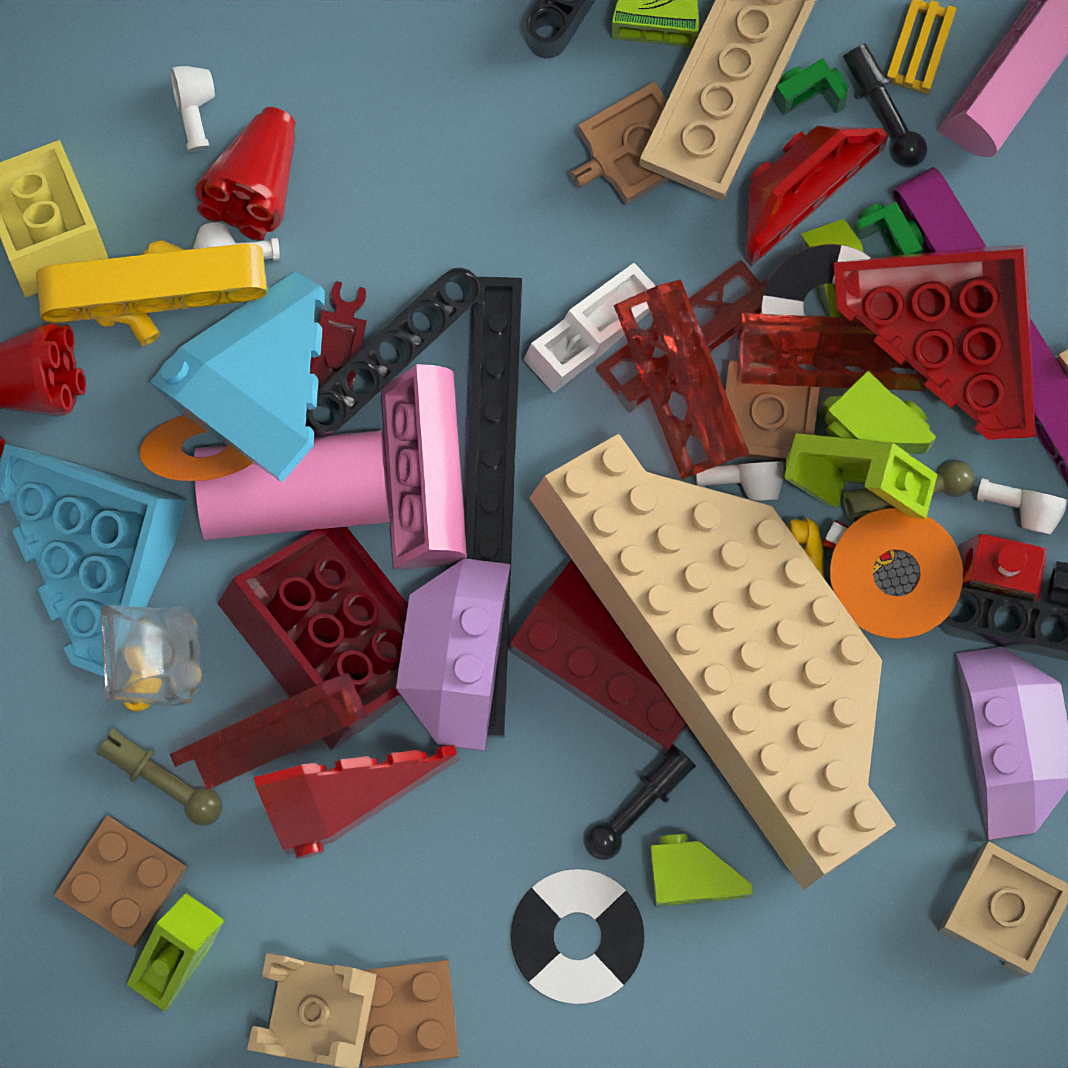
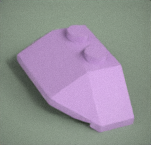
(454, 651)
(1015, 739)

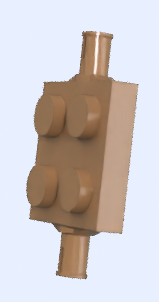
(617, 142)

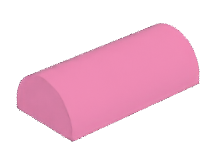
(1010, 79)
(423, 468)
(331, 487)

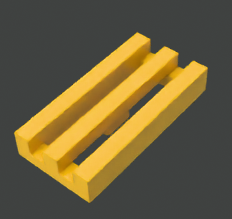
(931, 10)

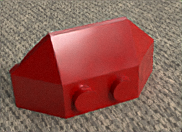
(803, 180)

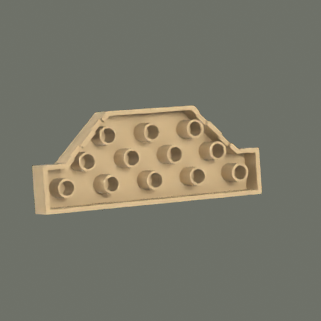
(738, 642)

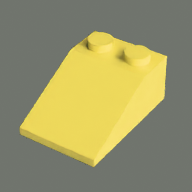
(44, 215)

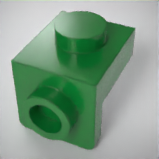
(802, 85)
(899, 234)

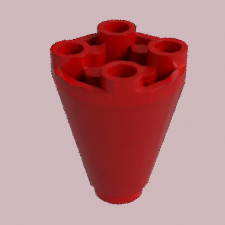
(251, 176)
(40, 372)

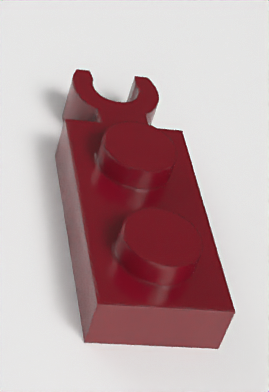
(340, 336)

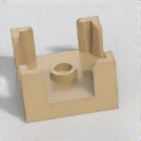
(1007, 909)
(316, 1012)

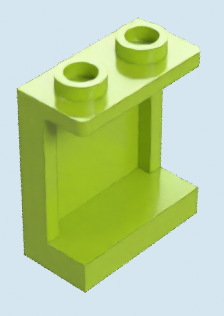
(828, 463)

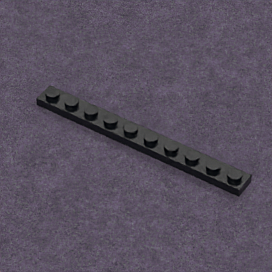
(494, 447)

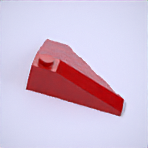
(957, 323)
(321, 805)

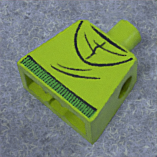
(657, 21)

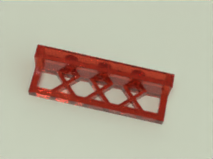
(715, 332)
(819, 342)
(695, 376)
(274, 731)

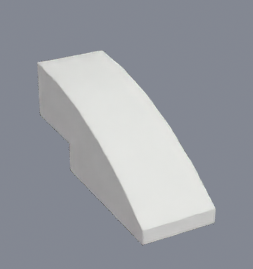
(586, 330)

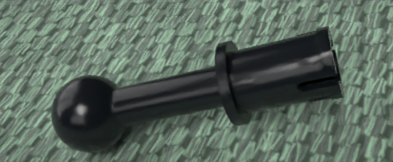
(907, 146)
(605, 838)

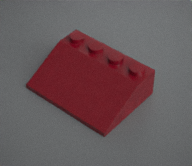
(320, 615)
(588, 654)

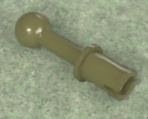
(953, 479)
(200, 805)

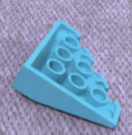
(252, 376)
(91, 538)

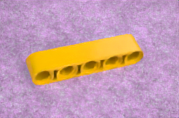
(151, 283)

